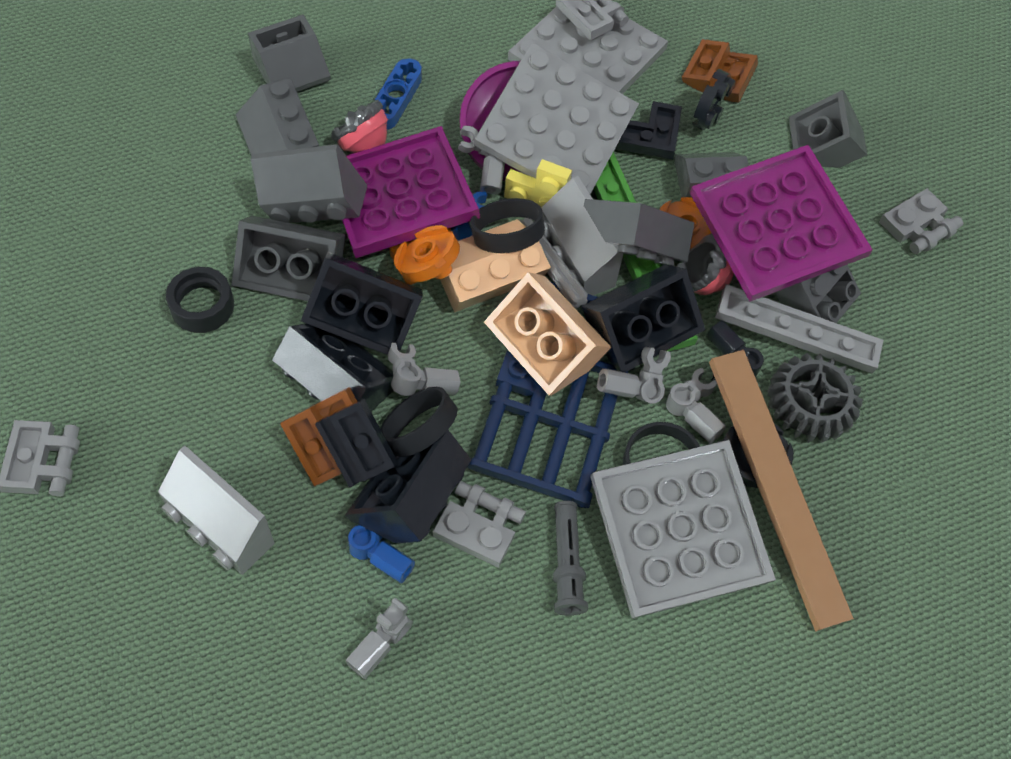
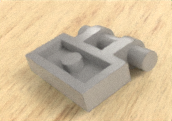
(590, 17)
(916, 214)
(27, 457)
(475, 533)

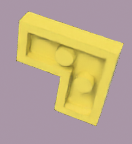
(548, 182)

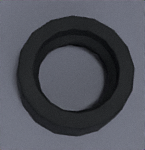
(200, 278)

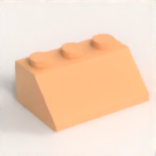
(485, 274)
(546, 333)

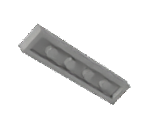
(800, 329)

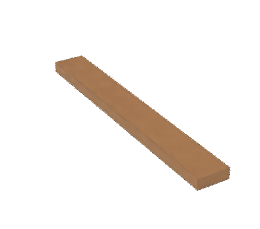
(780, 491)

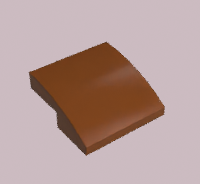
(717, 55)
(307, 440)

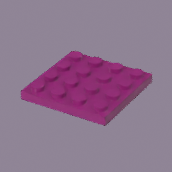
(408, 189)
(780, 222)

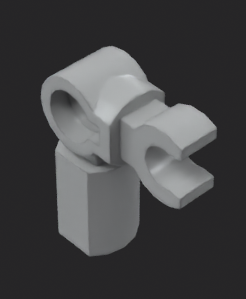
(492, 167)
(410, 377)
(646, 387)
(683, 402)
(391, 627)

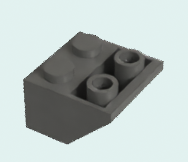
(289, 51)
(823, 295)

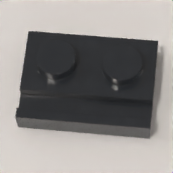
(356, 443)

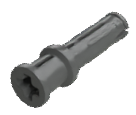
(568, 574)

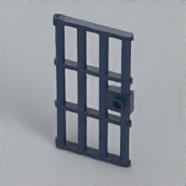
(517, 379)

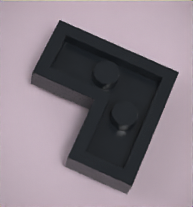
(656, 137)

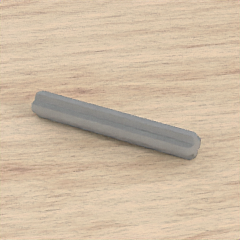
(561, 274)

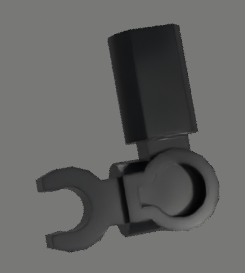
(729, 342)

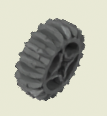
(799, 406)

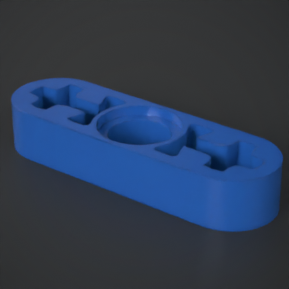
(396, 82)

